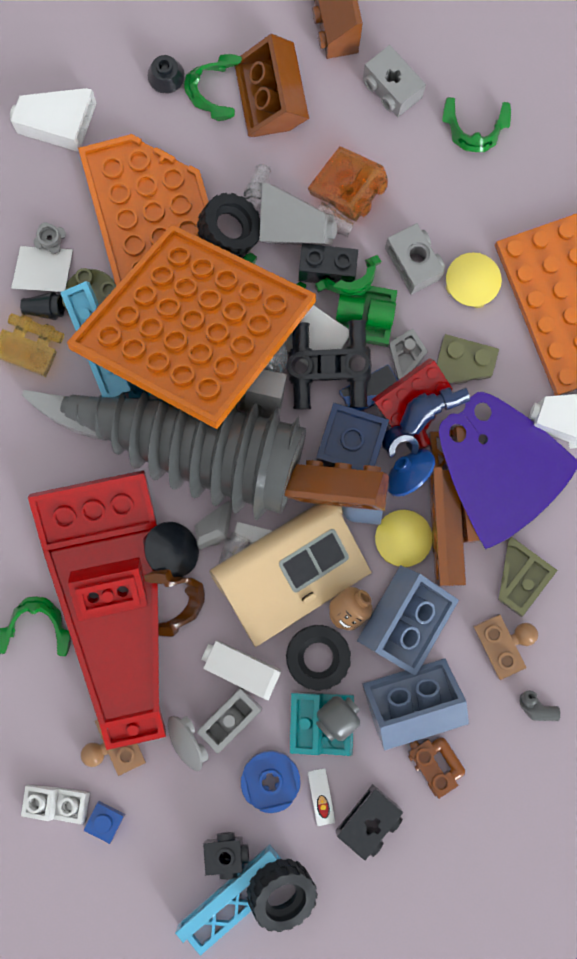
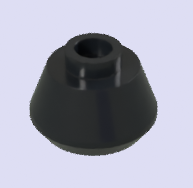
(165, 74)

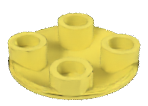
(473, 279)
(403, 538)

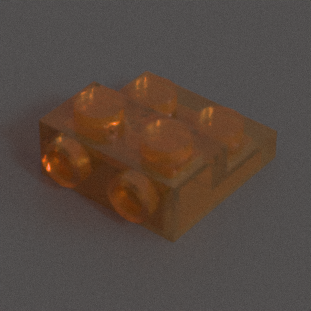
(349, 183)

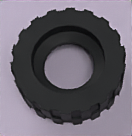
(240, 210)
(318, 680)
(292, 911)

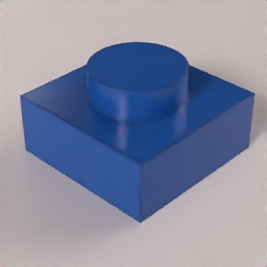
(104, 822)

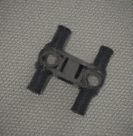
(330, 365)

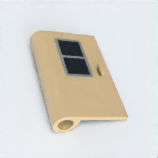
(281, 568)

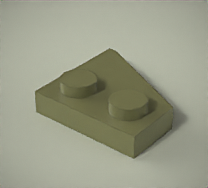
(523, 577)

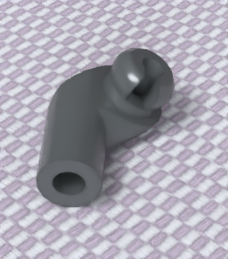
(535, 710)

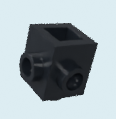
(215, 860)

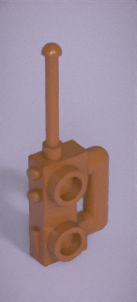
(423, 756)

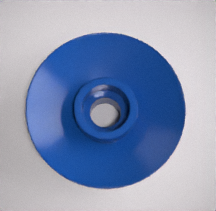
(410, 472)

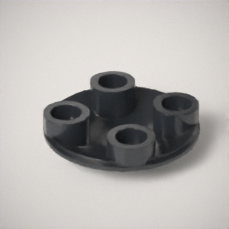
(171, 548)

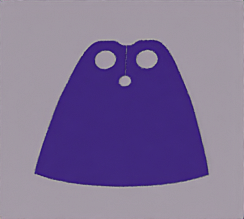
(510, 475)

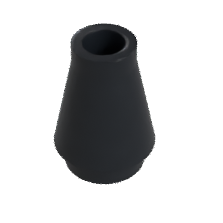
(43, 306)

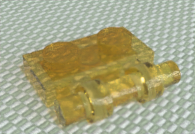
(25, 352)

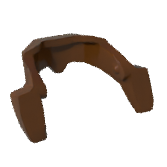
(196, 600)

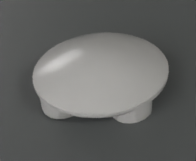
(185, 744)

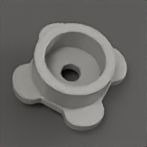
(45, 230)

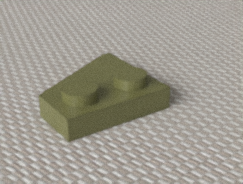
(465, 360)

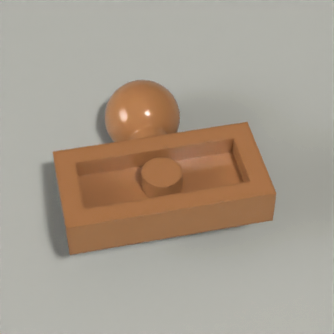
(502, 646)
(123, 758)

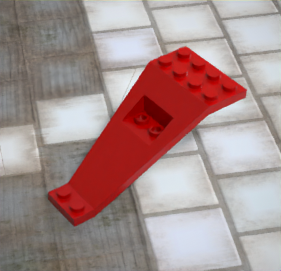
(96, 545)

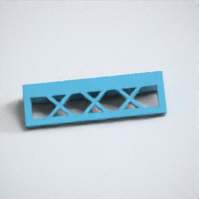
(80, 305)
(218, 900)

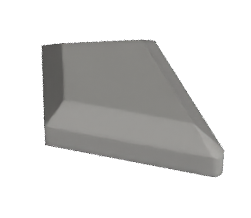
(407, 352)
(214, 526)

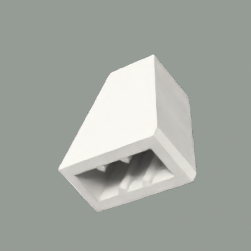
(55, 116)
(557, 416)
(241, 669)

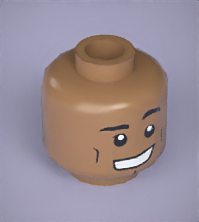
(350, 608)

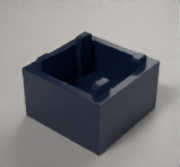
(351, 438)

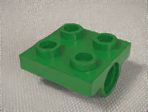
(374, 306)

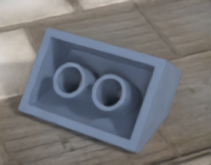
(408, 620)
(416, 706)

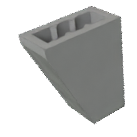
(292, 220)

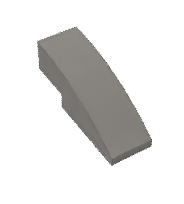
(50, 406)

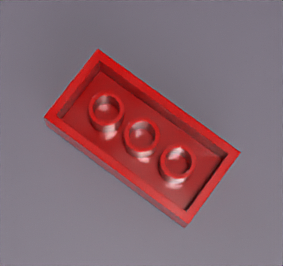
(423, 379)

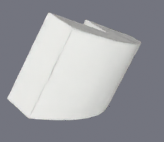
(55, 803)

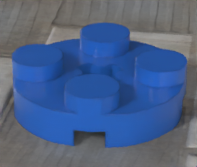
(260, 795)

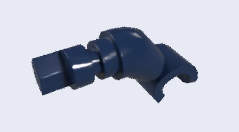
(418, 414)

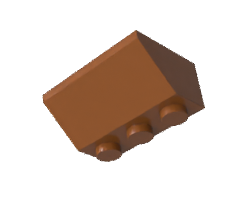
(339, 26)
(271, 87)
(338, 485)

